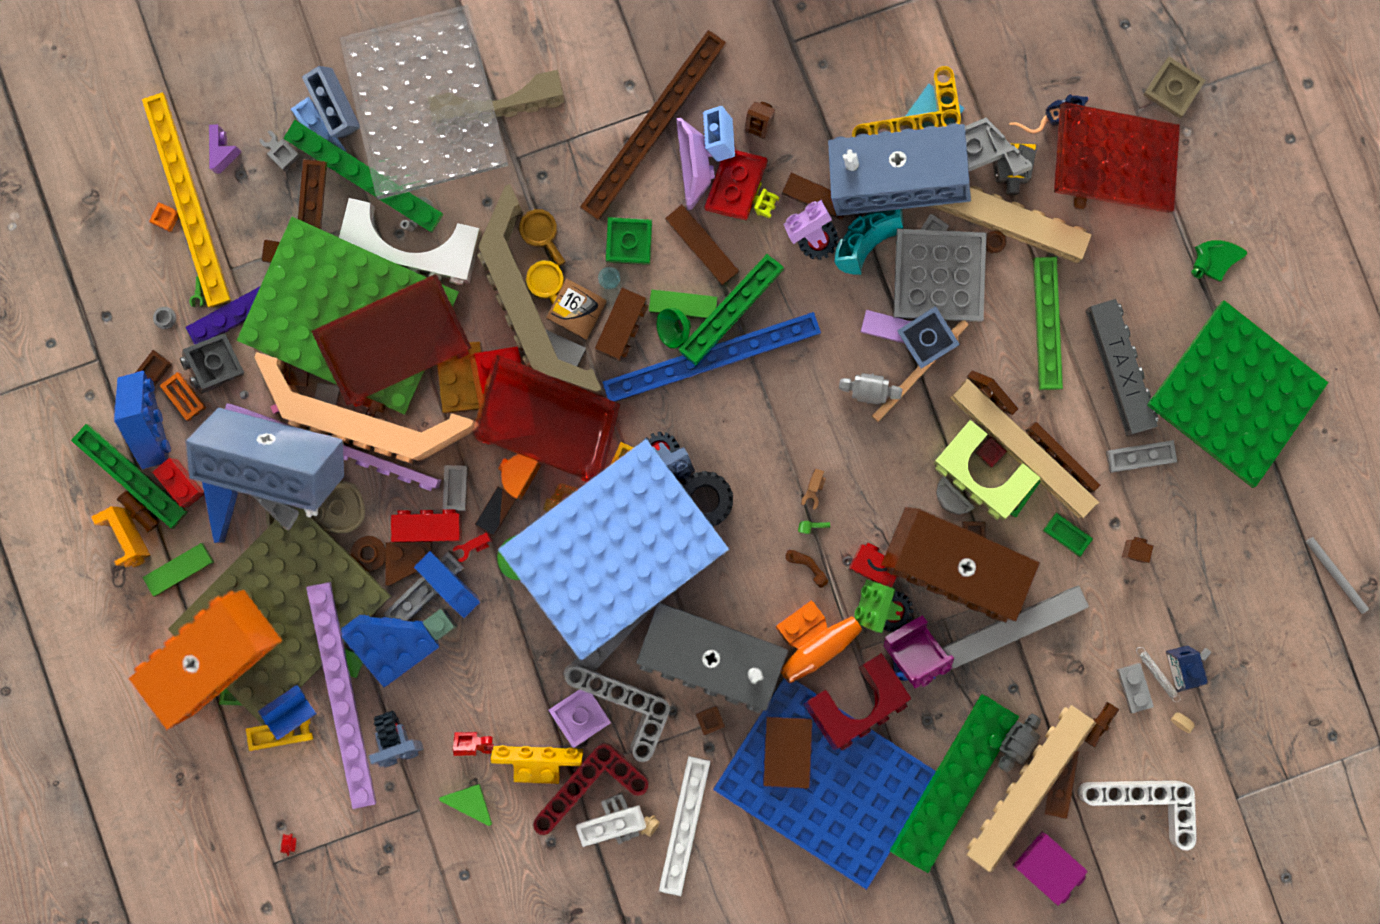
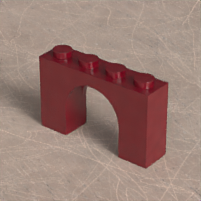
(888, 695)

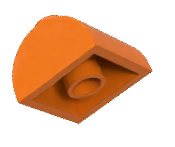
(518, 474)

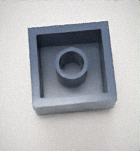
(928, 337)

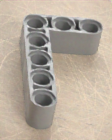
(625, 700)

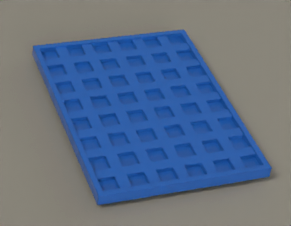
(853, 797)

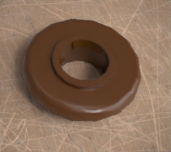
(379, 552)

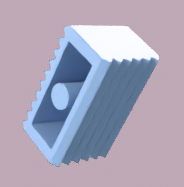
(719, 133)

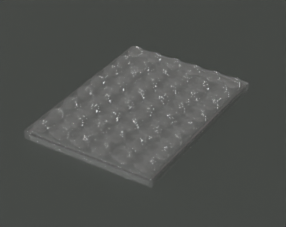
(423, 102)

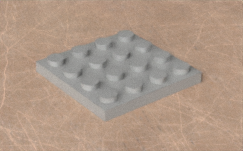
(941, 272)

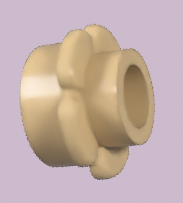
(651, 825)

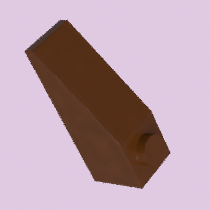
(759, 119)

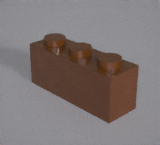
(622, 325)

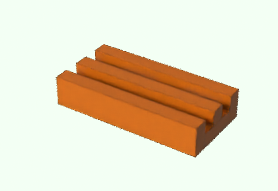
(194, 411)

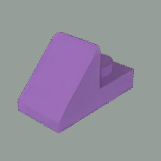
(220, 155)

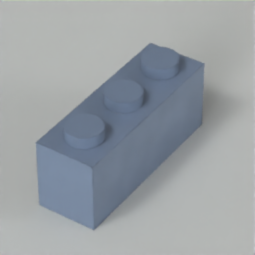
(331, 102)

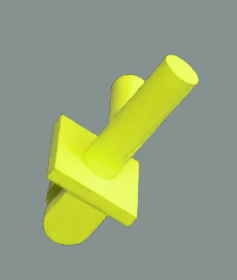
(761, 202)

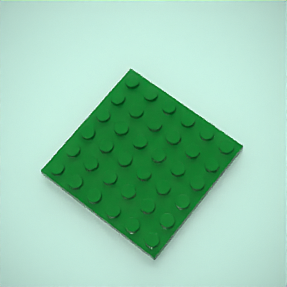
(1238, 394)

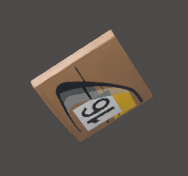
(576, 309)

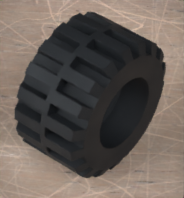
(721, 487)

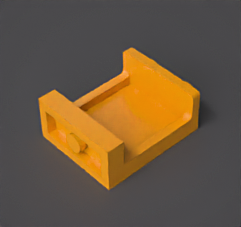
(126, 533)

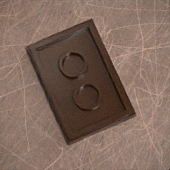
(787, 752)

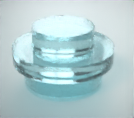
(609, 278)

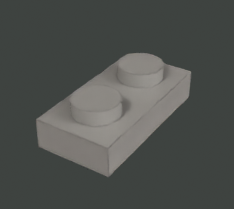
(1135, 688)

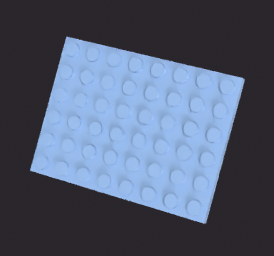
(613, 549)

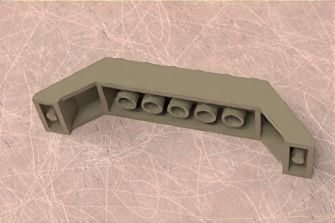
(517, 300)

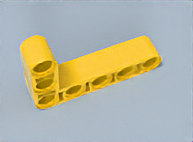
(915, 121)

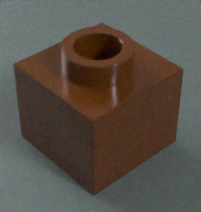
(1137, 550)

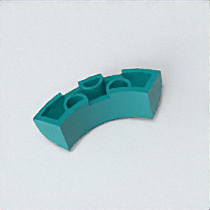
(863, 236)

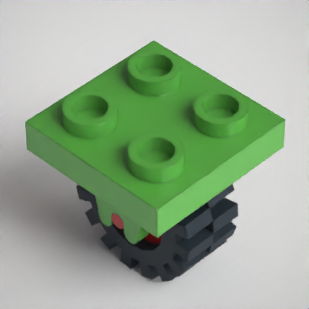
(882, 608)

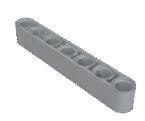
(1028, 621)

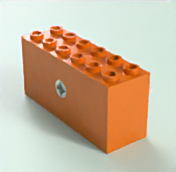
(204, 658)

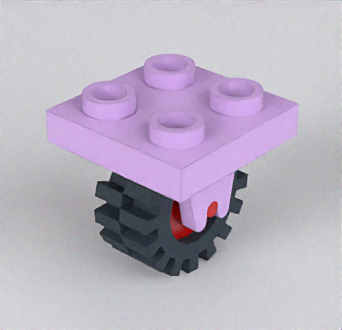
(813, 231)

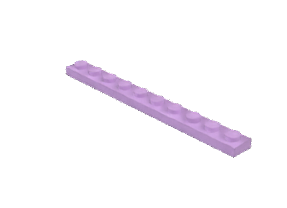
(365, 459)
(341, 695)

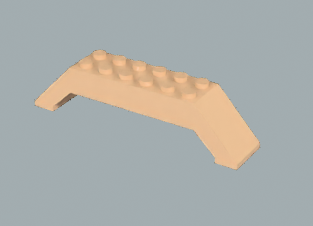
(354, 426)

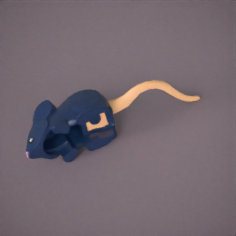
(1052, 112)

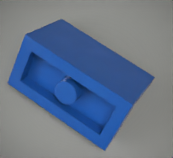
(287, 712)

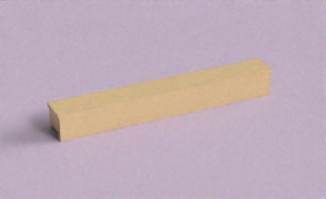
(1024, 449)

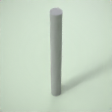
(1337, 575)

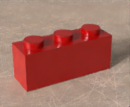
(426, 526)

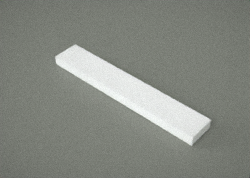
(684, 826)

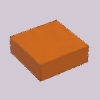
(164, 217)

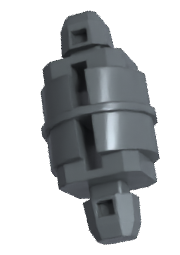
(1019, 743)

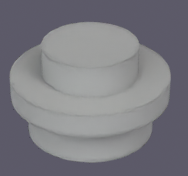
(164, 317)

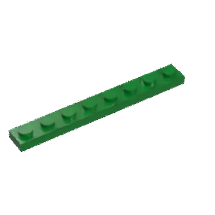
(360, 174)

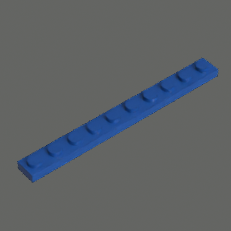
(719, 356)

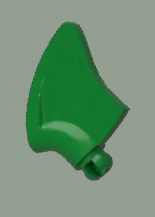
(1216, 258)

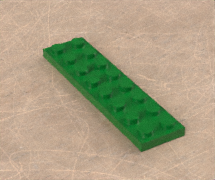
(954, 784)

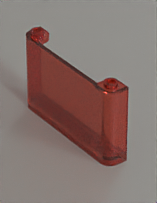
(391, 339)
(545, 419)

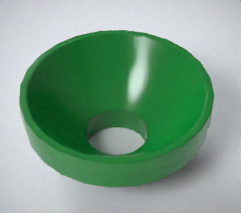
(669, 329)

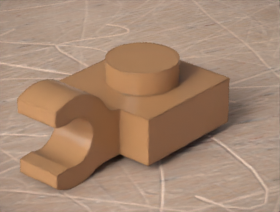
(816, 482)

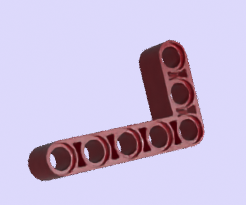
(585, 782)

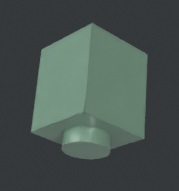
(439, 624)

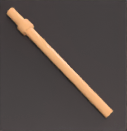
(914, 376)

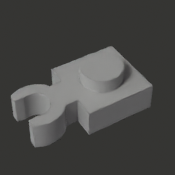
(280, 152)

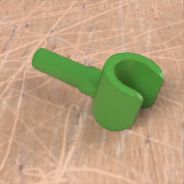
(198, 294)
(805, 526)

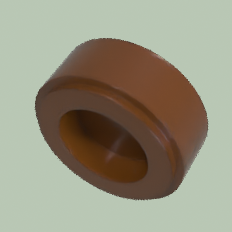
(995, 242)

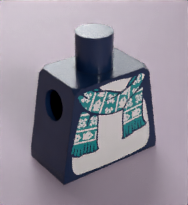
(1186, 669)

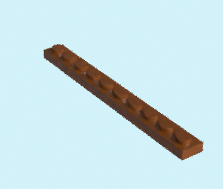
(653, 125)
(310, 212)

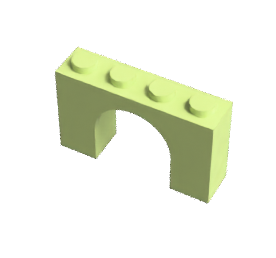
(998, 500)

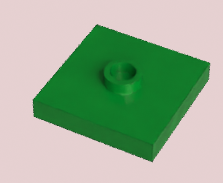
(628, 240)

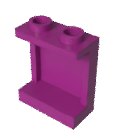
(917, 653)
(1050, 868)

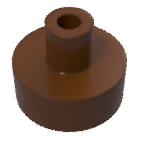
(373, 406)

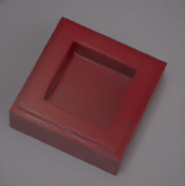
(990, 452)

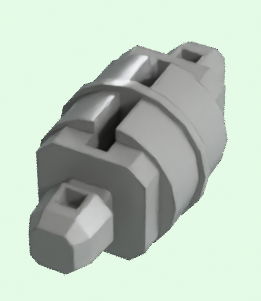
(870, 388)

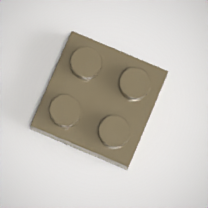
(1174, 87)

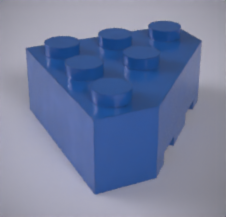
(140, 419)
(388, 645)

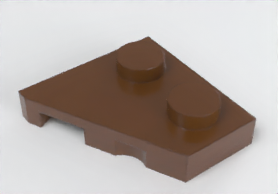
(993, 391)
(402, 558)

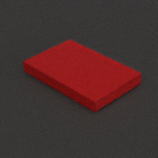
(736, 185)

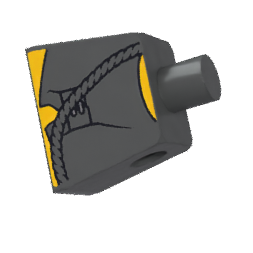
(1004, 175)

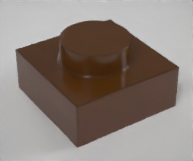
(710, 720)

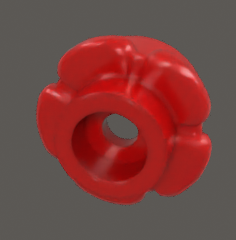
(288, 844)

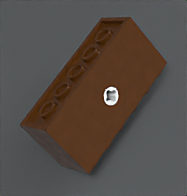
(960, 565)

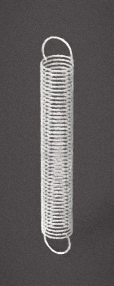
(1155, 674)

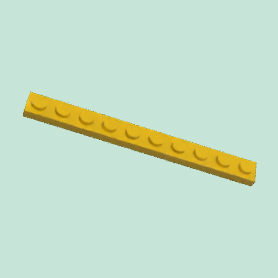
(186, 200)

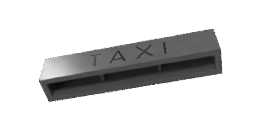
(1121, 366)

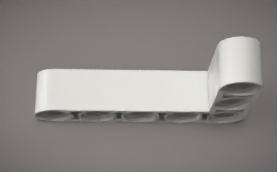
(1147, 797)

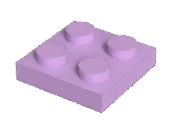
(579, 716)

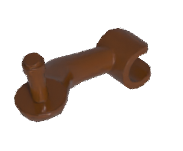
(798, 558)

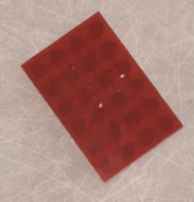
(1116, 158)

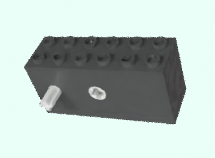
(744, 664)

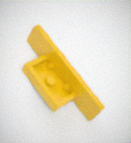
(536, 763)

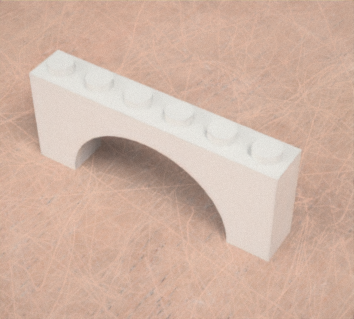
(450, 261)

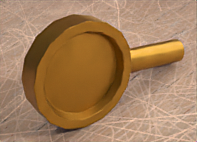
(539, 230)

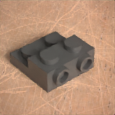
(211, 363)

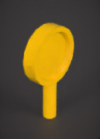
(545, 280)

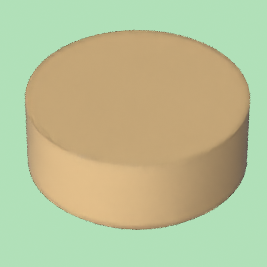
(1183, 722)

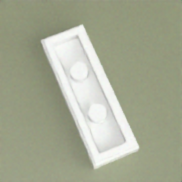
(610, 826)

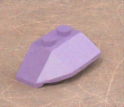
(694, 162)

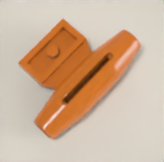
(815, 642)

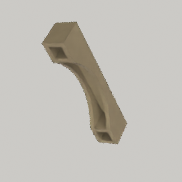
(541, 91)

